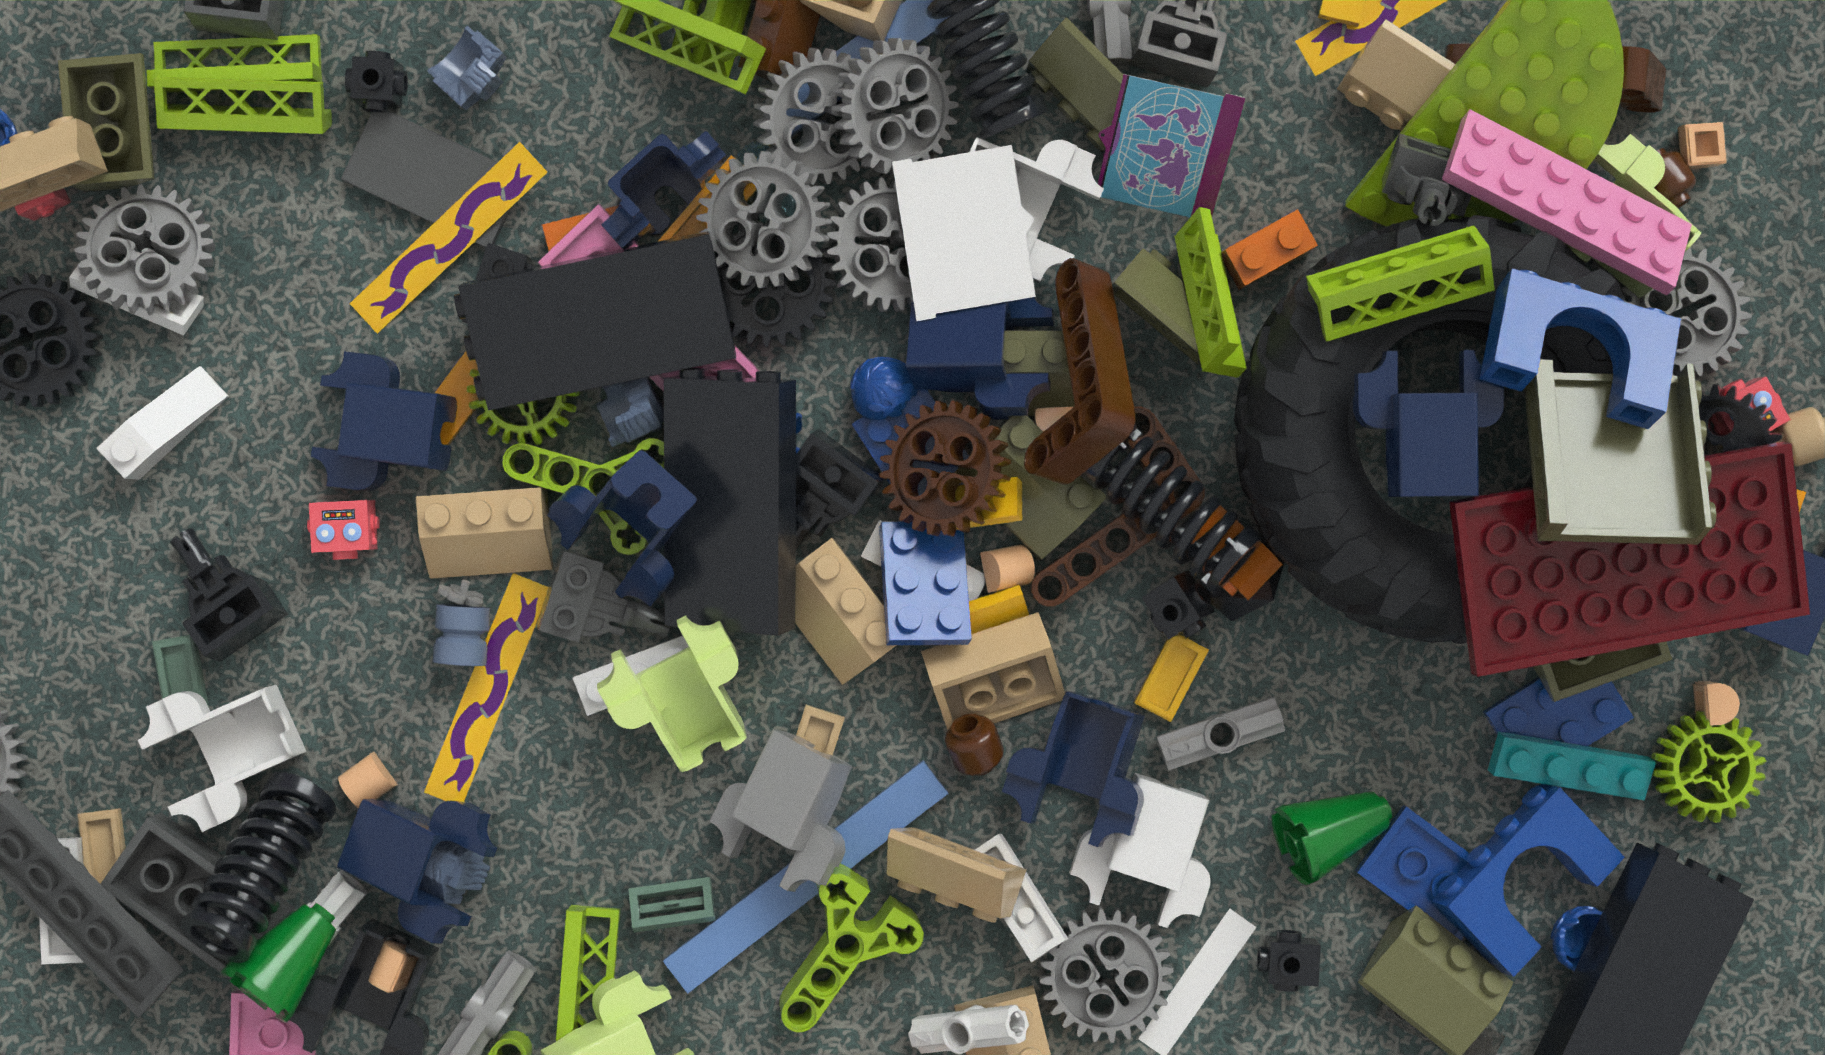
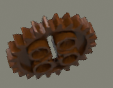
(937, 506)

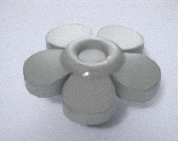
(461, 595)

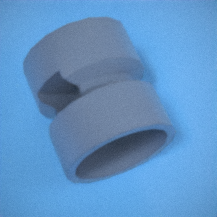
(461, 635)

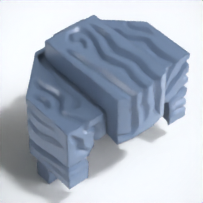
(469, 69)
(631, 411)
(453, 871)

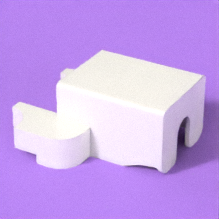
(1038, 184)
(235, 741)
(1156, 852)

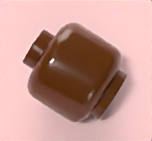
(1677, 178)
(974, 744)

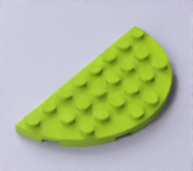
(1534, 69)

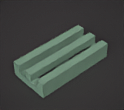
(672, 920)

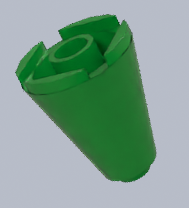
(1328, 831)
(284, 961)

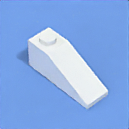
(162, 424)

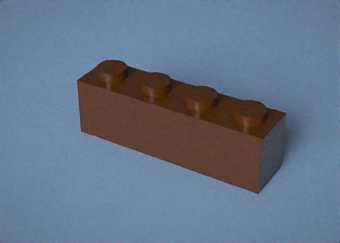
(782, 30)

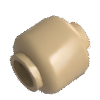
(1806, 434)

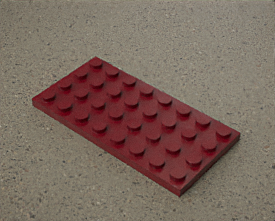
(1581, 599)

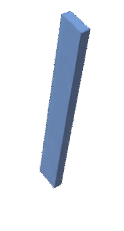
(771, 904)

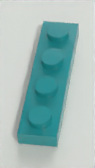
(1571, 766)

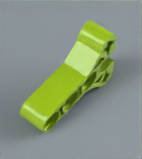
(584, 475)
(873, 940)

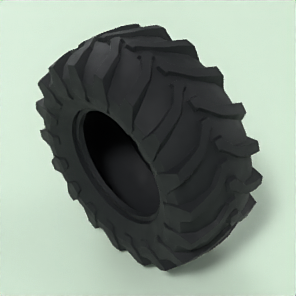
(1300, 438)

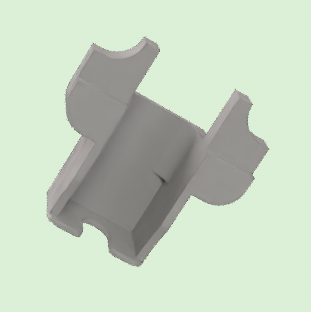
(791, 803)

